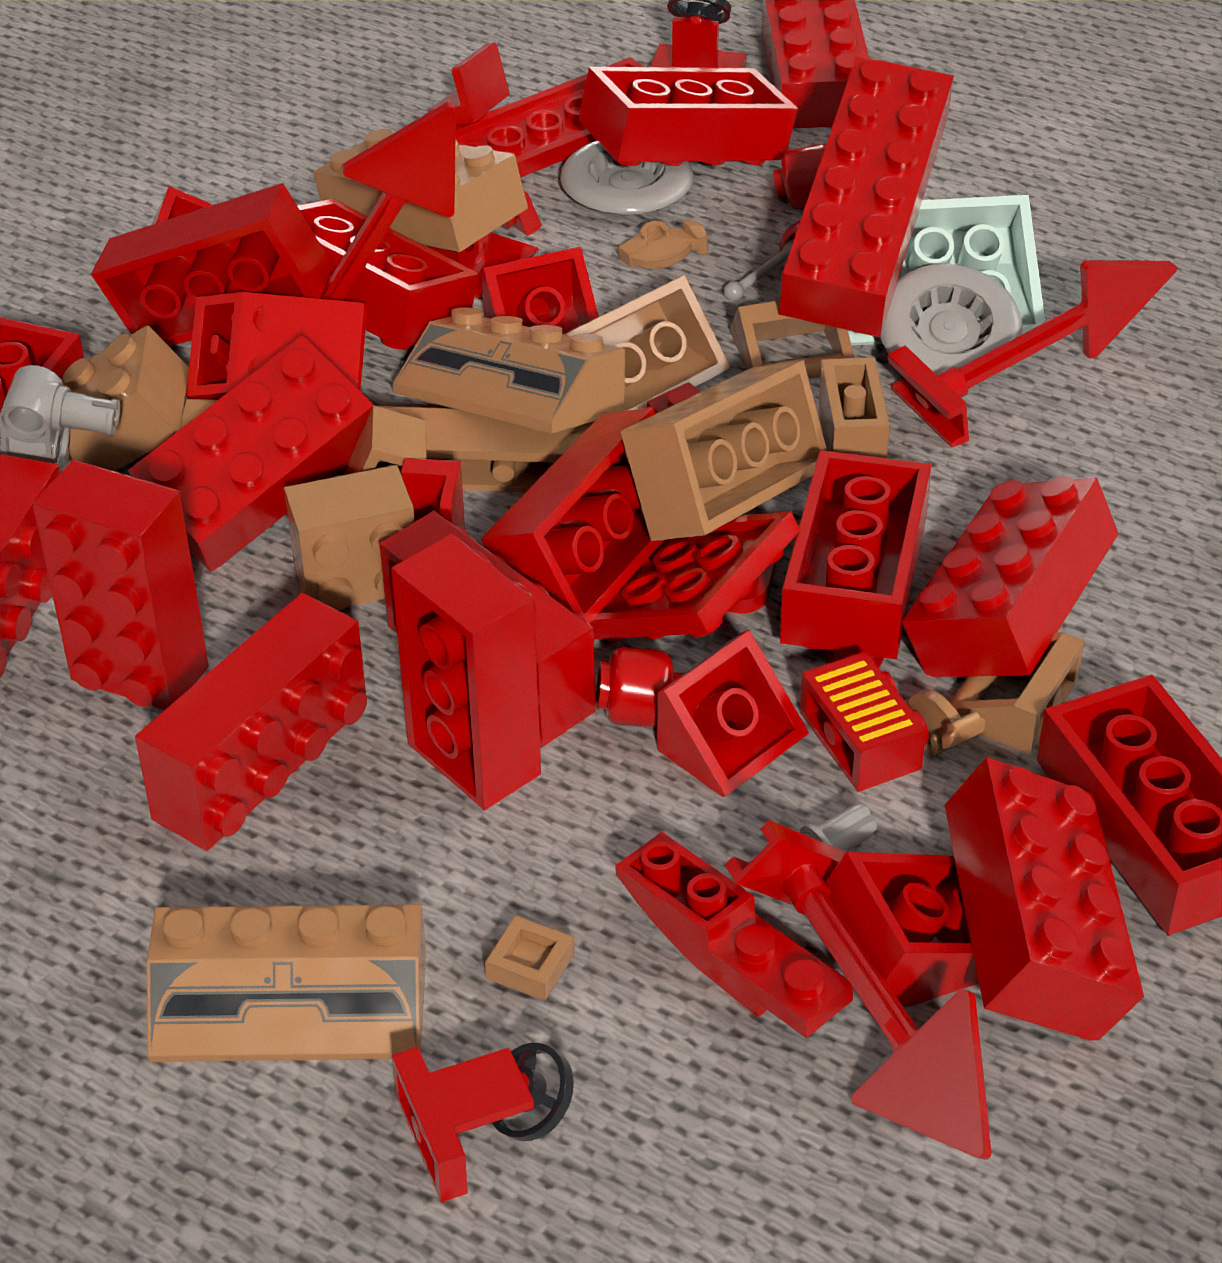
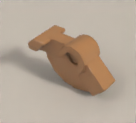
(663, 246)
(943, 722)

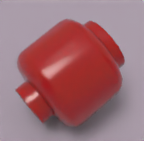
(798, 174)
(631, 685)

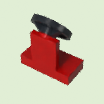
(697, 37)
(471, 1096)

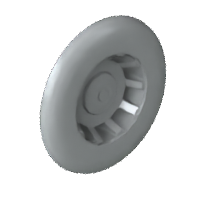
(610, 187)
(949, 331)

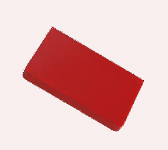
(478, 84)
(435, 487)

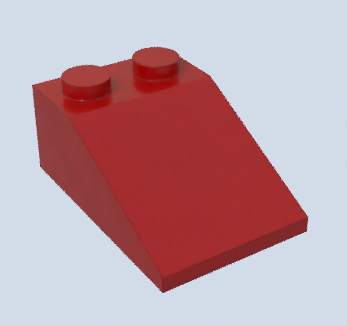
(907, 920)

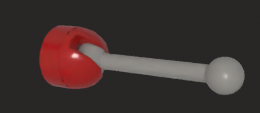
(734, 290)

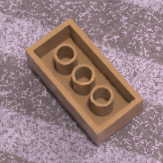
(485, 195)
(724, 450)

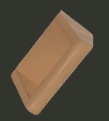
(763, 323)
(1020, 719)

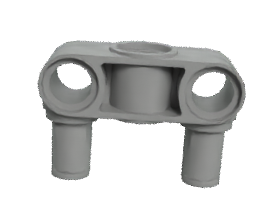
(42, 411)

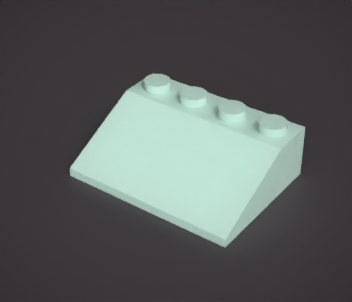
(980, 234)

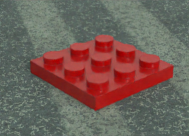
(695, 579)

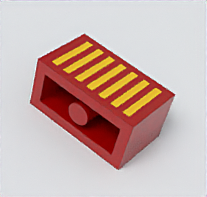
(863, 721)

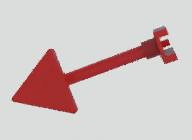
(408, 167)
(1109, 300)
(936, 1070)

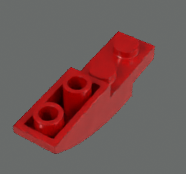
(724, 939)

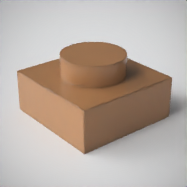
(530, 958)

